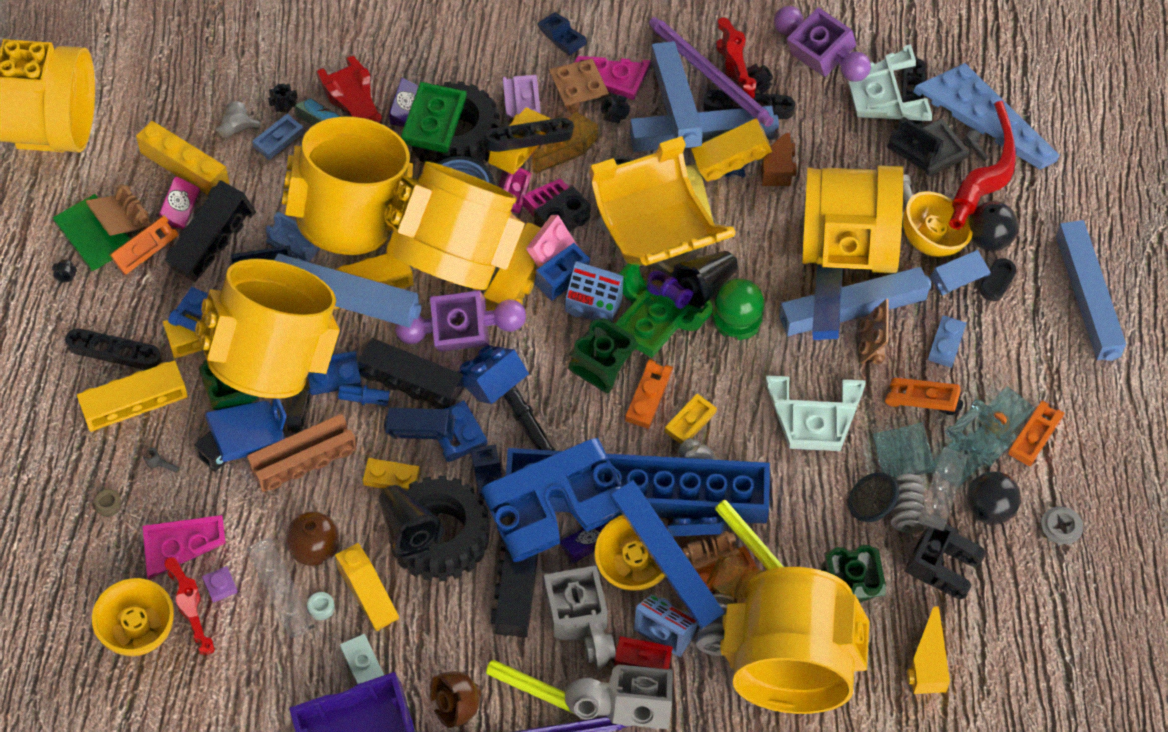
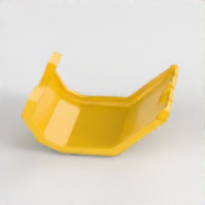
(653, 206)

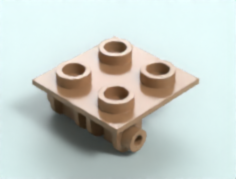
(578, 83)
(120, 212)
(874, 334)
(706, 549)

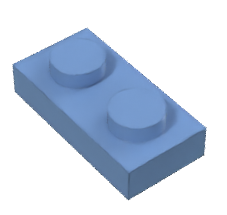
(278, 136)
(947, 341)

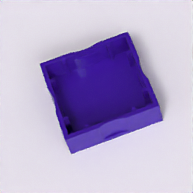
(367, 707)

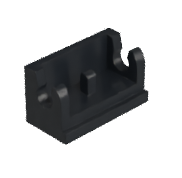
(915, 144)

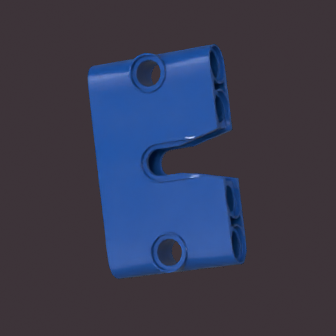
(528, 491)

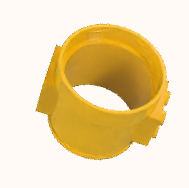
(46, 96)
(345, 183)
(854, 218)
(452, 225)
(268, 328)
(796, 641)

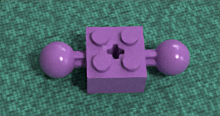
(822, 42)
(473, 332)

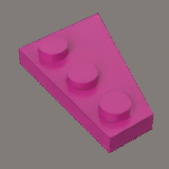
(620, 76)
(180, 540)

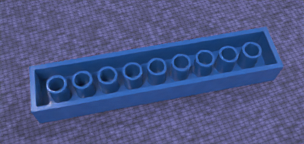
(678, 485)

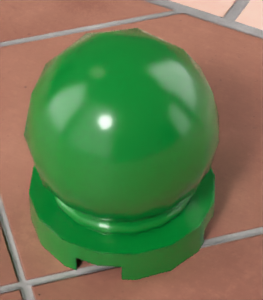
(738, 309)

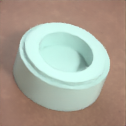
(320, 605)

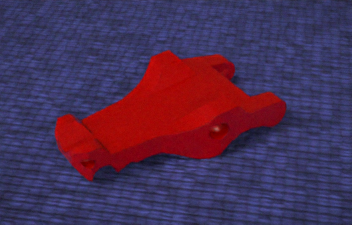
(731, 49)
(350, 90)
(188, 602)

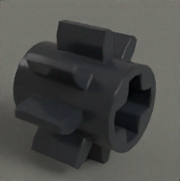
(762, 76)
(282, 98)
(615, 108)

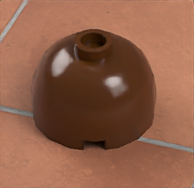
(312, 538)
(456, 698)

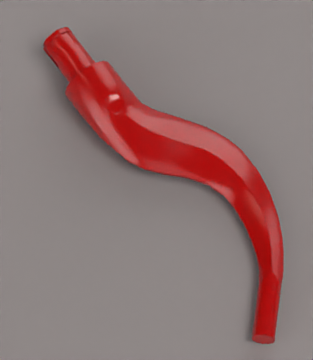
(985, 179)

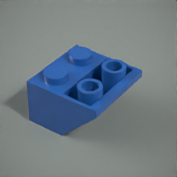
(492, 373)

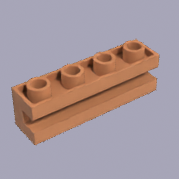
(301, 453)

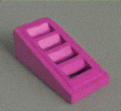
(530, 199)

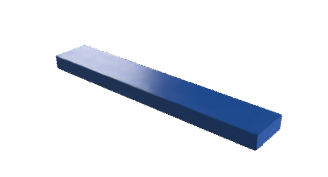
(827, 303)
(667, 554)

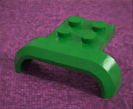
(654, 317)

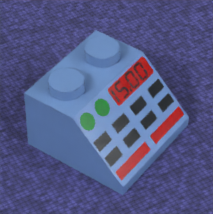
(594, 293)
(665, 624)

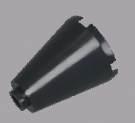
(705, 275)
(408, 522)

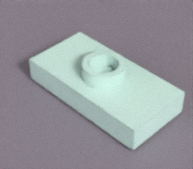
(361, 659)

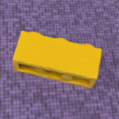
(731, 150)
(513, 159)

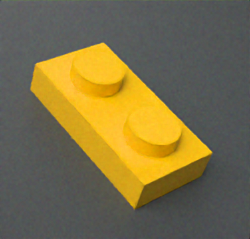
(690, 419)
(387, 473)

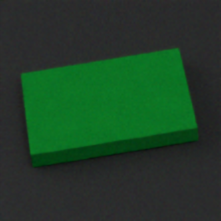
(433, 117)
(88, 234)

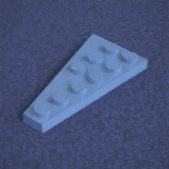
(973, 104)

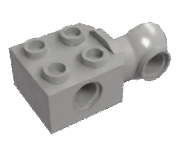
(580, 611)
(631, 698)

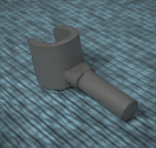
(971, 140)
(157, 461)

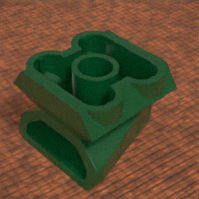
(601, 353)
(219, 393)
(859, 569)

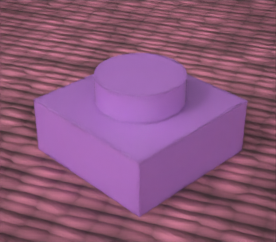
(219, 584)

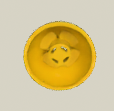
(928, 227)
(616, 555)
(128, 606)

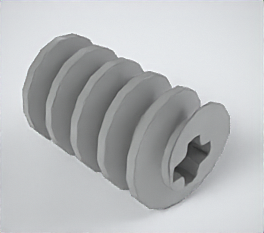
(909, 504)
(711, 635)

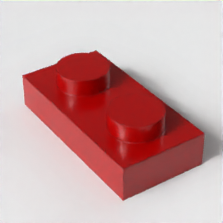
(642, 653)

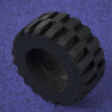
(479, 112)
(460, 553)

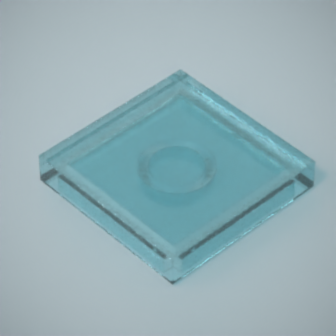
(904, 451)

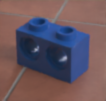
(555, 275)

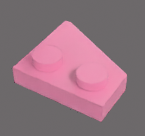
(549, 241)

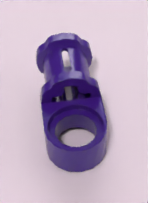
(670, 288)

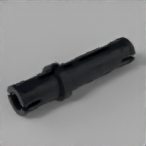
(524, 414)

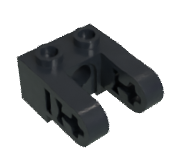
(927, 561)

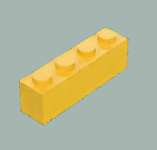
(180, 157)
(518, 277)
(132, 395)

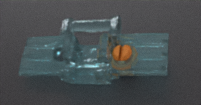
(995, 434)

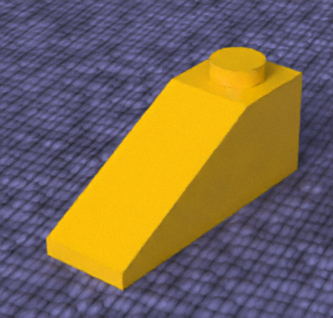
(366, 586)
(930, 667)

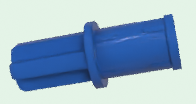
(364, 395)

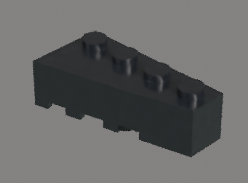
(209, 230)

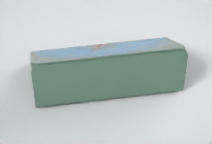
(313, 112)

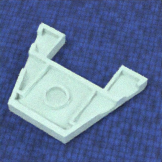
(879, 95)
(814, 423)

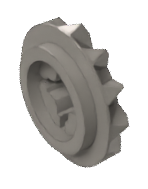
(1066, 517)

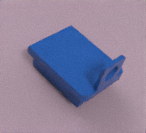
(246, 428)

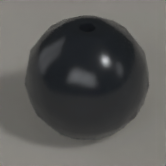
(993, 226)
(993, 498)

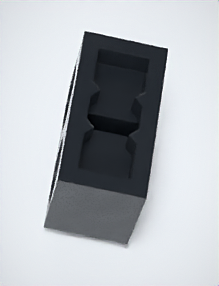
(562, 206)

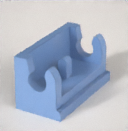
(287, 233)
(959, 272)

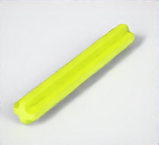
(747, 535)
(527, 684)

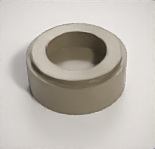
(107, 502)

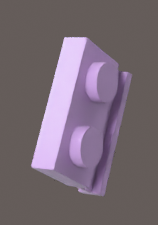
(519, 94)

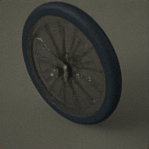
(873, 497)

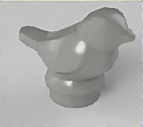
(235, 120)
(693, 449)

